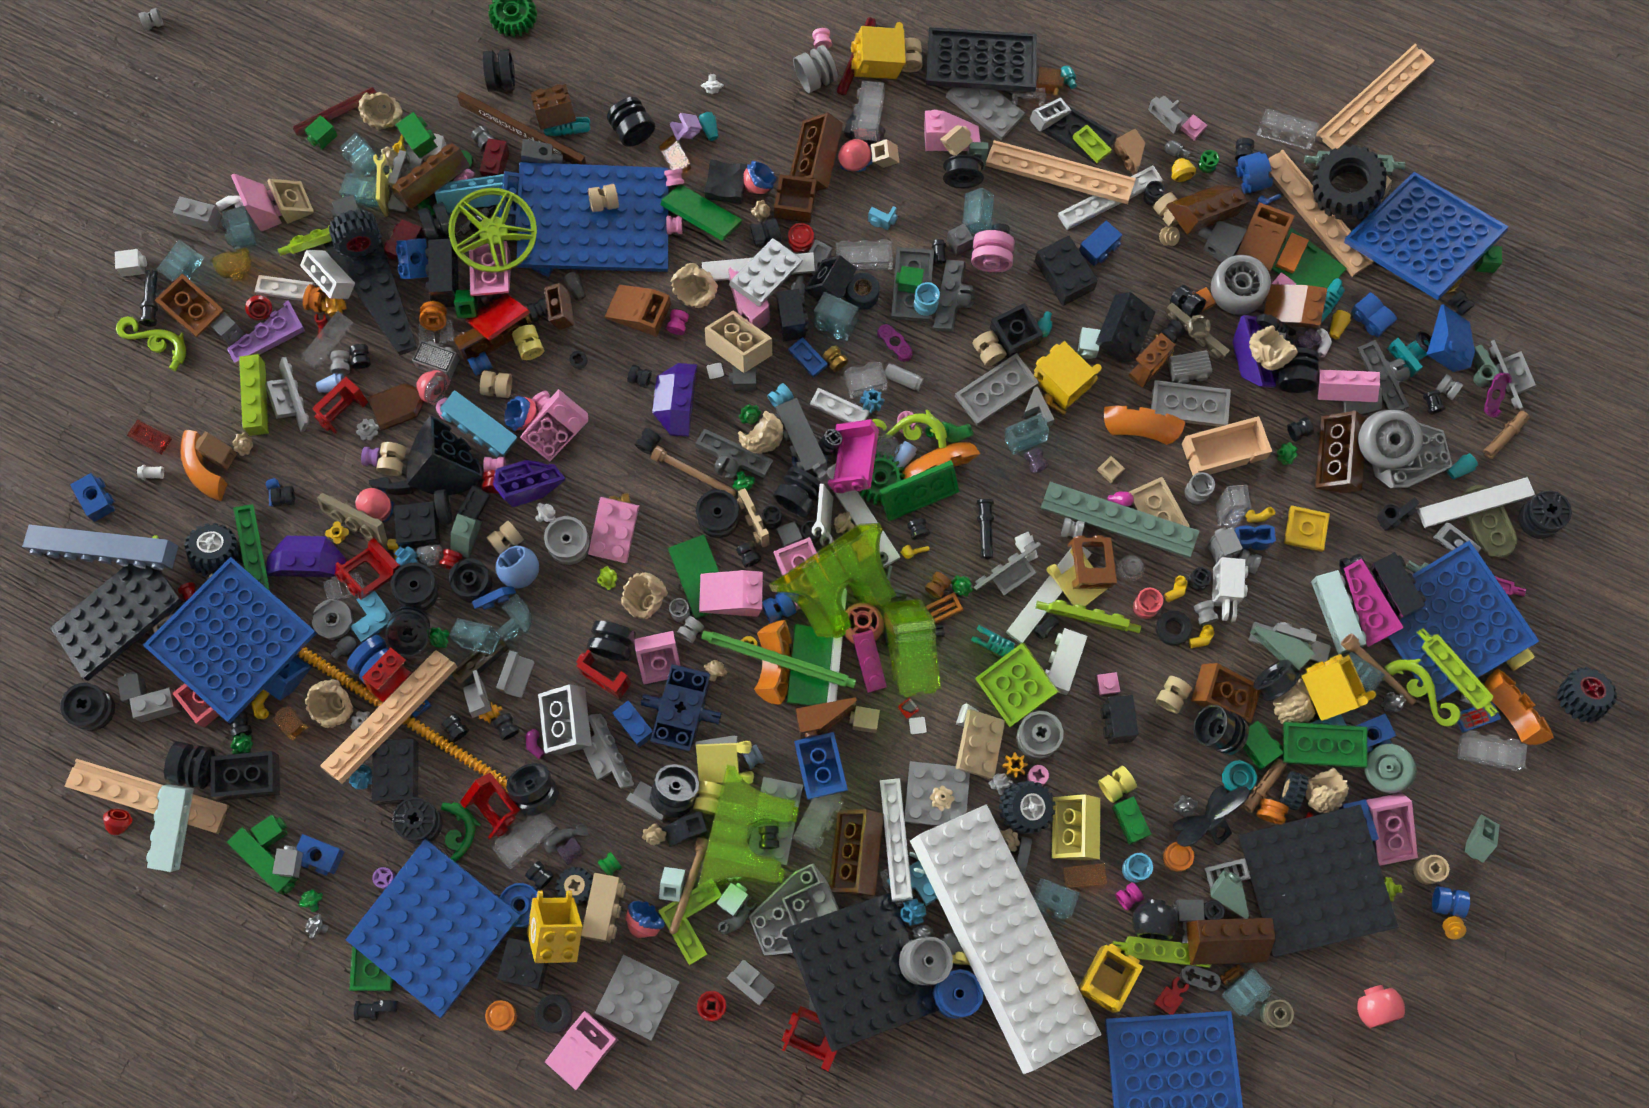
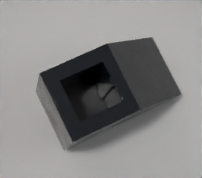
(685, 829)

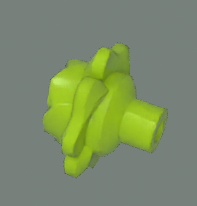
(607, 578)
(1392, 888)

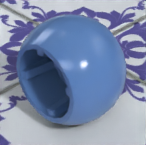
(517, 567)

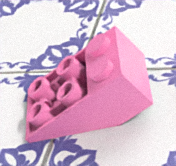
(747, 309)
(555, 425)
(581, 1050)

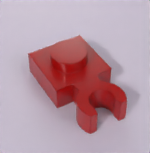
(1169, 998)

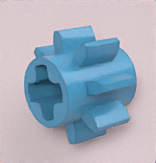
(872, 400)
(405, 556)
(361, 777)
(913, 912)

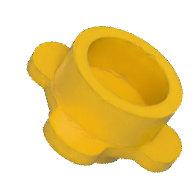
(337, 538)

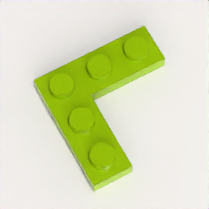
(686, 937)

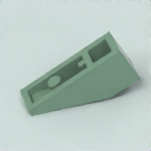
(1284, 647)

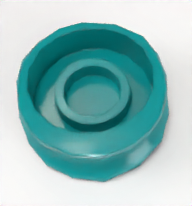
(1239, 774)

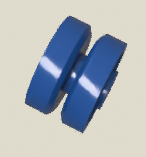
(367, 655)
(968, 989)

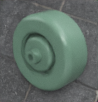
(1390, 768)

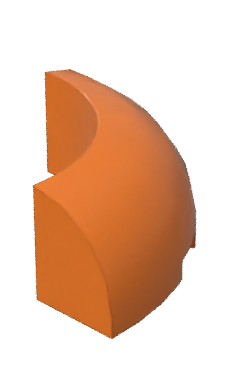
(1143, 423)
(958, 453)
(207, 482)
(774, 678)
(1518, 709)

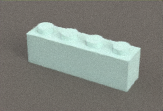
(1337, 609)
(169, 828)

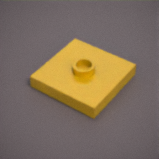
(1306, 528)

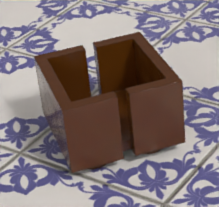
(553, 106)
(795, 198)

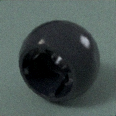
(1155, 920)

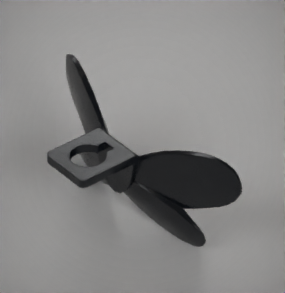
(1218, 807)

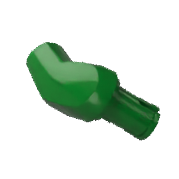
(954, 432)

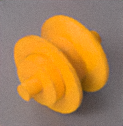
(494, 713)
(1454, 927)

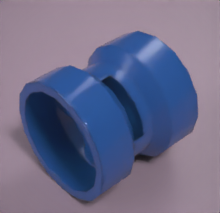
(480, 363)

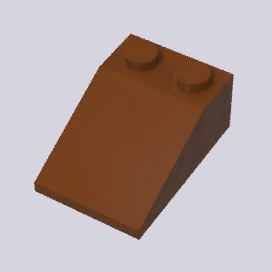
(1297, 304)
(189, 305)
(1226, 689)
(819, 718)

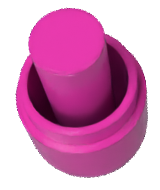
(1122, 498)

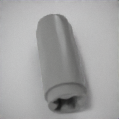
(904, 377)

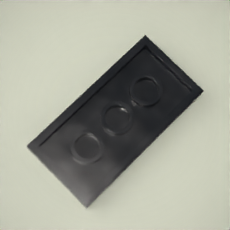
(1070, 124)

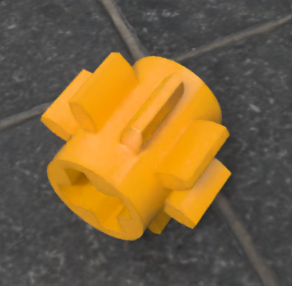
(331, 306)
(1014, 759)

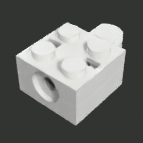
(1229, 585)

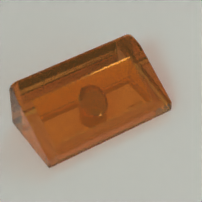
(674, 154)

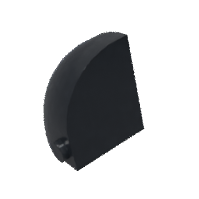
(441, 460)

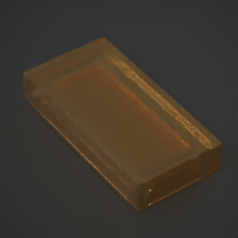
(1085, 876)

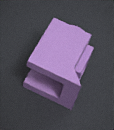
(688, 128)

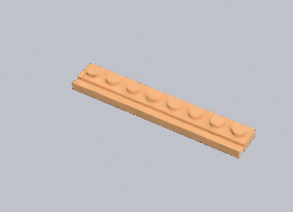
(1375, 97)
(1060, 172)
(1330, 230)
(388, 716)
(140, 794)

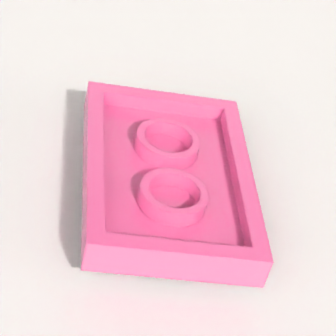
(613, 529)

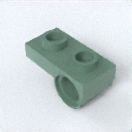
(980, 150)
(1484, 365)

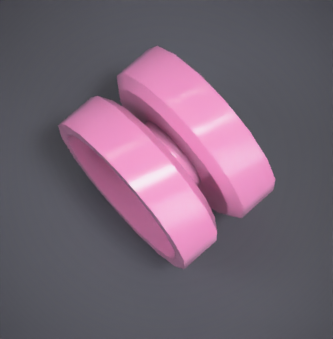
(992, 251)

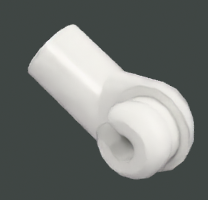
(228, 201)
(1325, 344)

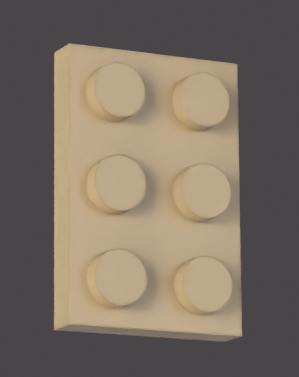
(1158, 500)
(980, 744)

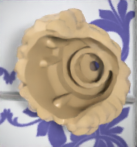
(374, 113)
(694, 285)
(1271, 348)
(764, 436)
(643, 595)
(328, 703)
(1295, 705)
(1326, 791)

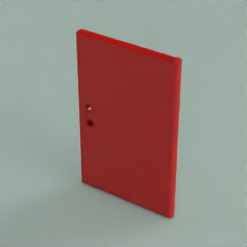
(497, 316)

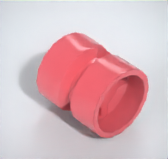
(1148, 603)

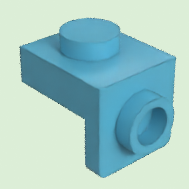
(881, 219)

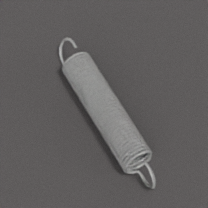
(465, 227)

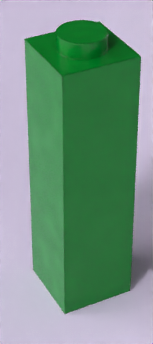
(260, 860)

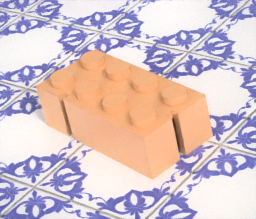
(1227, 446)

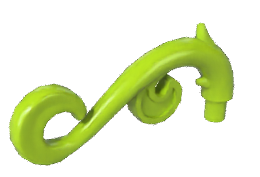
(154, 336)
(914, 434)
(1428, 687)

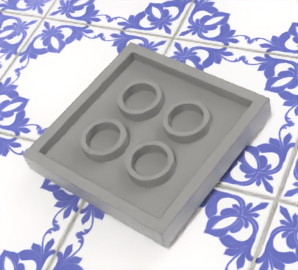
(921, 783)
(637, 997)

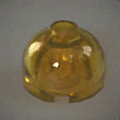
(232, 264)

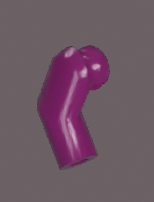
(531, 743)

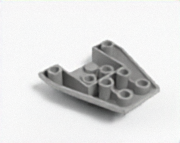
(1431, 460)
(793, 902)

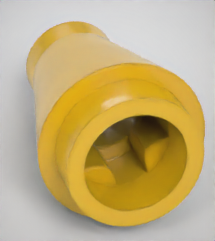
(1339, 323)

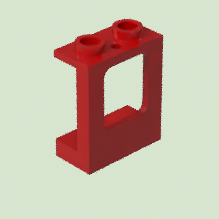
(348, 392)
(378, 559)
(385, 680)
(616, 688)
(480, 793)
(819, 1051)

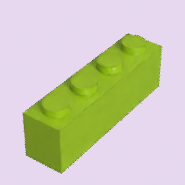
(253, 395)

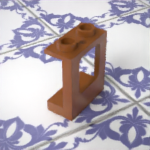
(1152, 360)
(1093, 577)

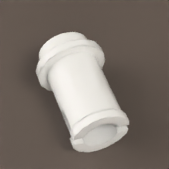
(150, 472)

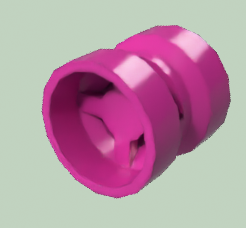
(677, 322)
(1129, 896)

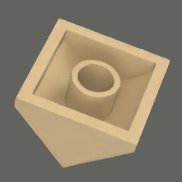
(290, 199)

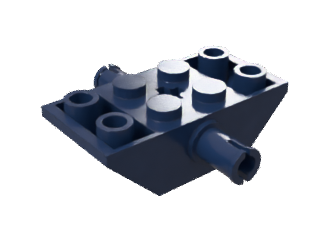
(687, 689)

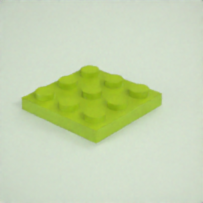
(1016, 684)

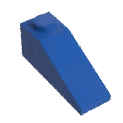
(513, 183)

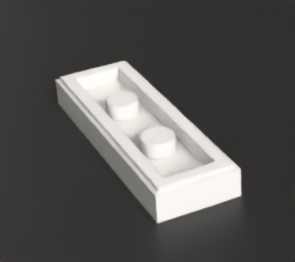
(281, 287)
(838, 407)

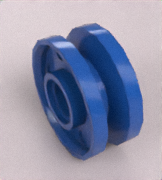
(518, 892)

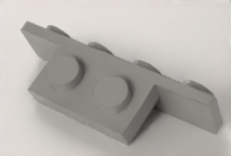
(403, 165)
(1519, 371)
(285, 396)
(1013, 573)
(1320, 649)
(604, 754)

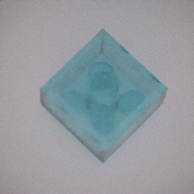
(835, 316)

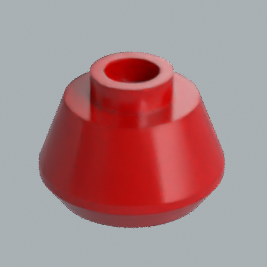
(258, 307)
(117, 821)

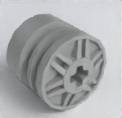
(815, 68)

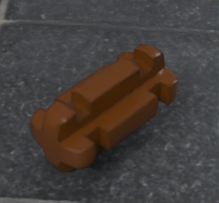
(1232, 974)

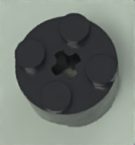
(465, 571)

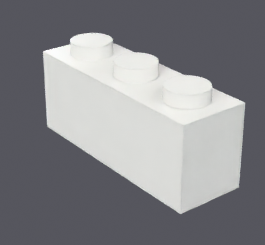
(327, 274)
(1065, 659)

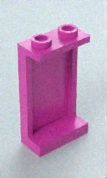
(855, 456)

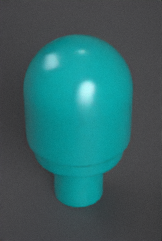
(1069, 76)
(1045, 323)

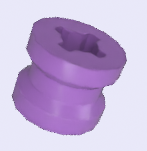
(370, 456)
(380, 877)

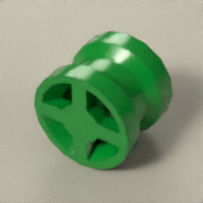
(1207, 157)
(609, 864)

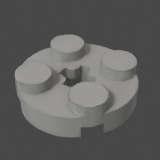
(342, 624)

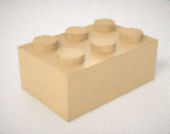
(738, 341)
(603, 908)

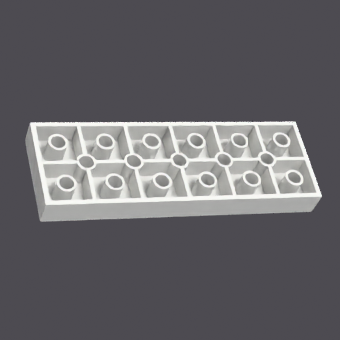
(1005, 939)

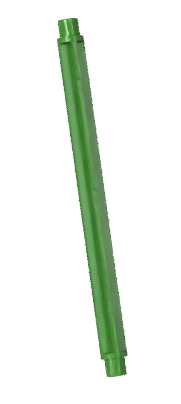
(778, 659)

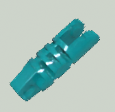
(581, 125)
(1334, 294)
(996, 643)

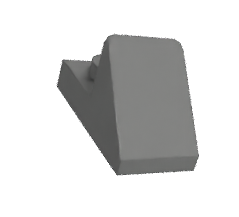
(1038, 405)

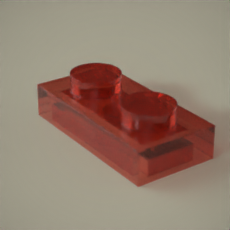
(149, 437)

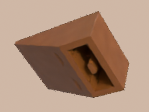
(1266, 234)
(639, 308)

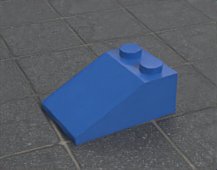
(1452, 341)
(820, 765)

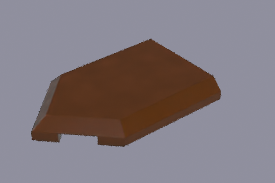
(396, 405)

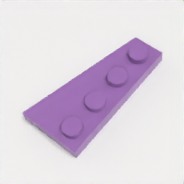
(274, 331)

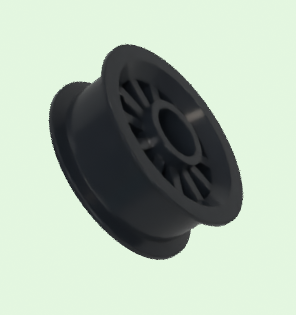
(963, 171)
(1276, 680)

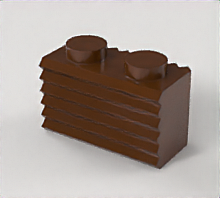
(559, 306)

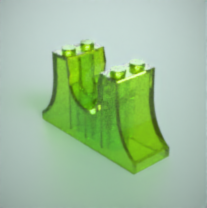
(821, 579)
(912, 647)
(736, 816)

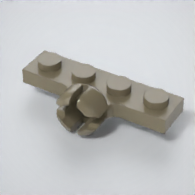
(1199, 329)

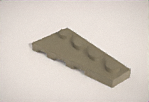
(355, 520)

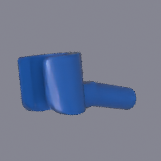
(1262, 199)
(271, 483)

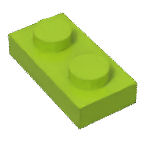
(1092, 144)

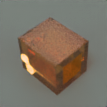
(1050, 80)
(290, 722)

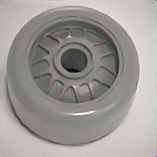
(1240, 284)
(1376, 434)

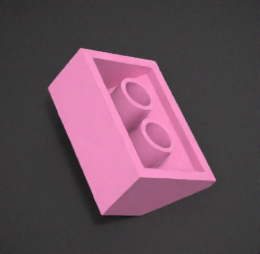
(1348, 385)

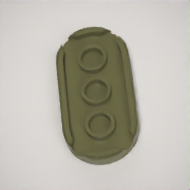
(1492, 529)

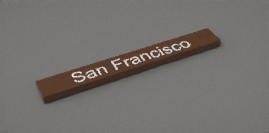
(518, 128)

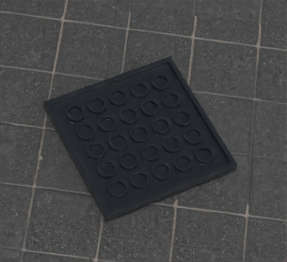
(1318, 880)
(855, 971)

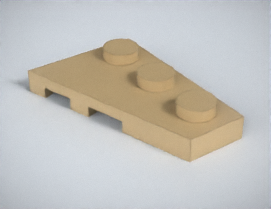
(760, 535)

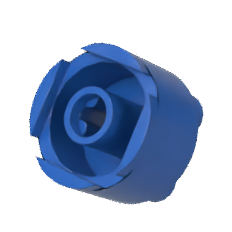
(1254, 172)

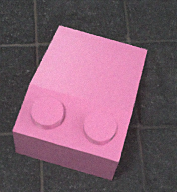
(939, 124)
(258, 202)
(486, 282)
(793, 555)
(731, 593)
(1394, 827)

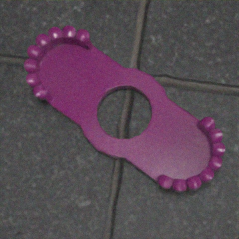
(903, 350)
(1492, 405)

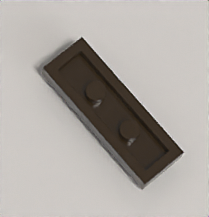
(477, 661)

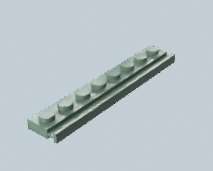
(1120, 520)

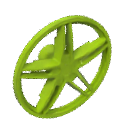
(492, 230)

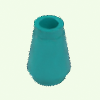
(709, 125)
(1463, 466)

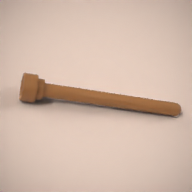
(661, 455)
(1351, 643)
(701, 848)

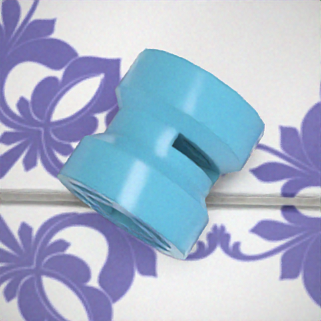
(780, 396)

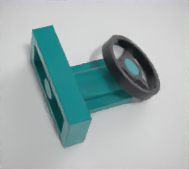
(1412, 353)

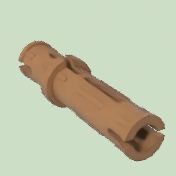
(1511, 428)
(1259, 792)

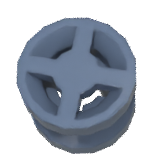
(753, 757)

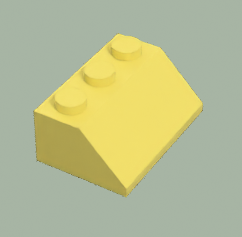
(1076, 828)

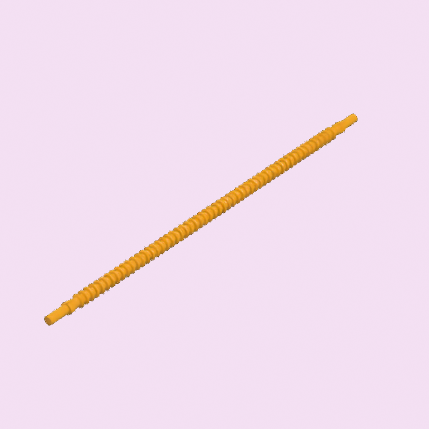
(420, 728)

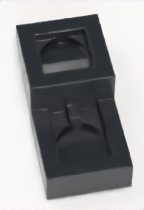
(386, 485)

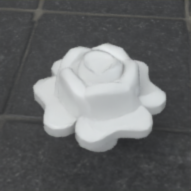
(712, 85)
(545, 513)

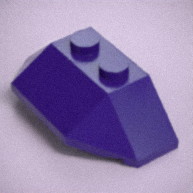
(1247, 364)
(675, 398)
(526, 481)
(304, 557)

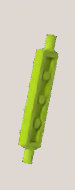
(305, 242)
(1096, 616)
(1457, 672)
(1157, 950)

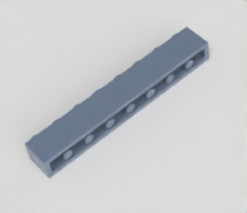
(100, 547)

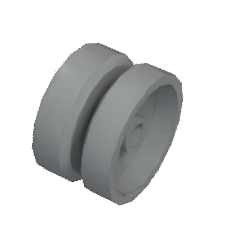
(556, 539)
(1047, 726)
(926, 961)

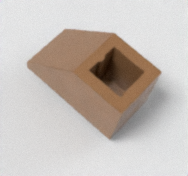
(1130, 149)
(215, 450)

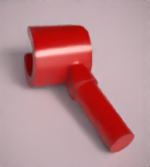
(322, 323)

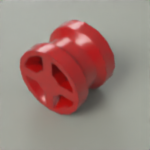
(450, 558)

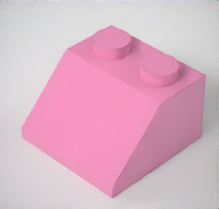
(656, 655)

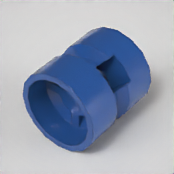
(785, 605)
(1447, 901)

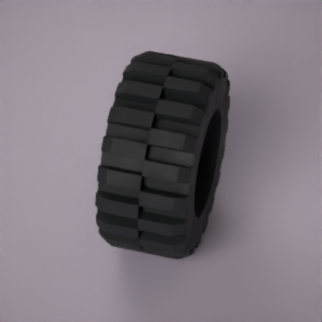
(1349, 160)

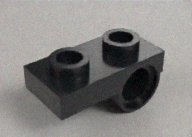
(1406, 510)

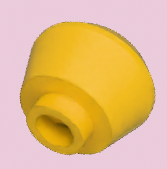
(1183, 170)

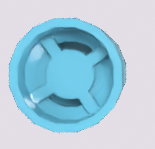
(926, 298)
(1137, 867)

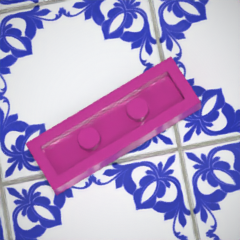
(869, 661)

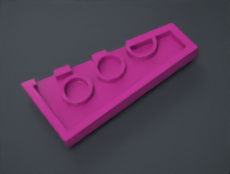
(1373, 609)

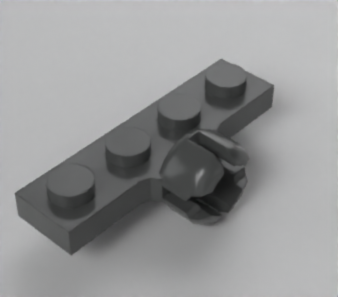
(952, 296)
(1390, 375)
(732, 455)

